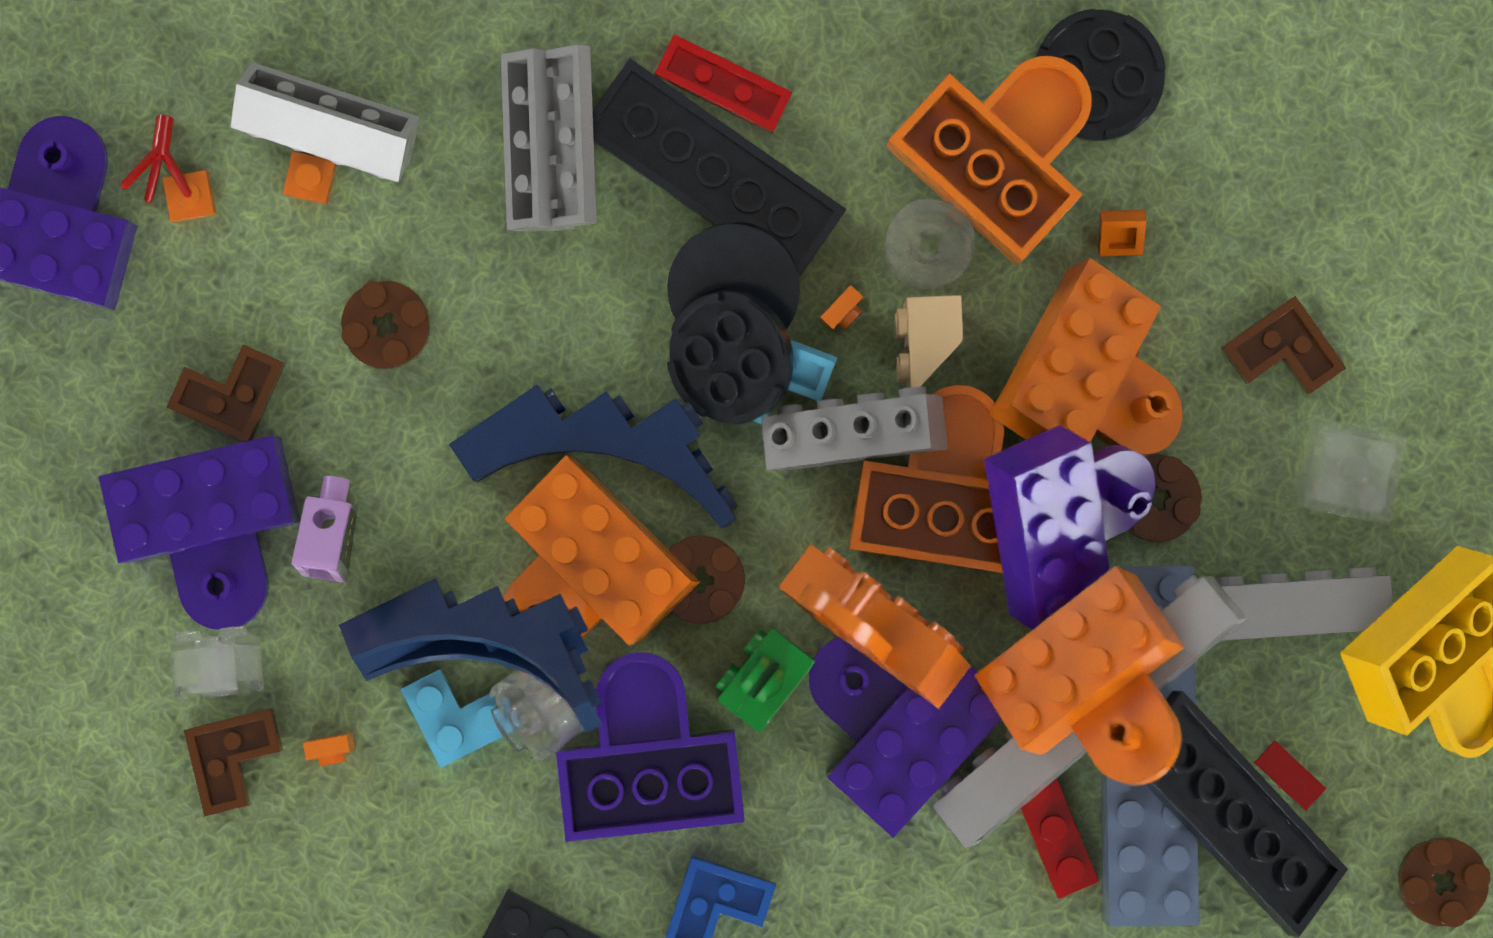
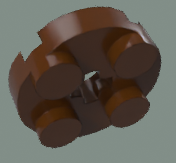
(375, 301)
(1180, 509)
(728, 579)
(1448, 907)

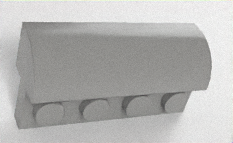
(548, 138)

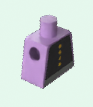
(326, 551)

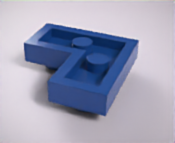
(717, 890)

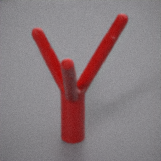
(158, 153)

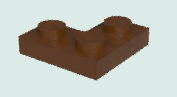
(1286, 336)
(231, 406)
(218, 753)

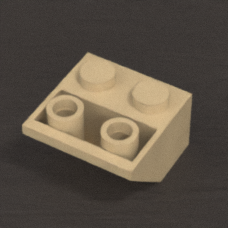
(930, 334)

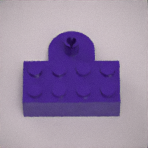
(50, 218)
(1056, 511)
(208, 520)
(900, 739)
(647, 764)

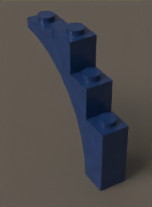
(534, 428)
(487, 628)

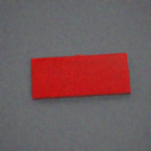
(1290, 775)

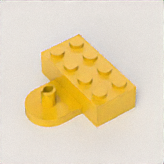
(1433, 656)

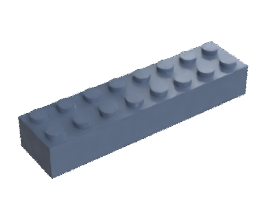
(1145, 848)

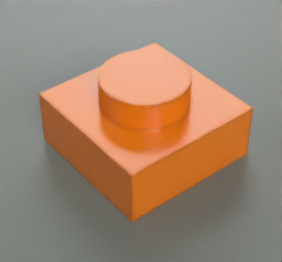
(309, 178)
(198, 205)
(1121, 232)
(843, 310)
(329, 749)

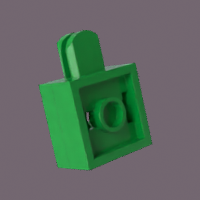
(764, 678)

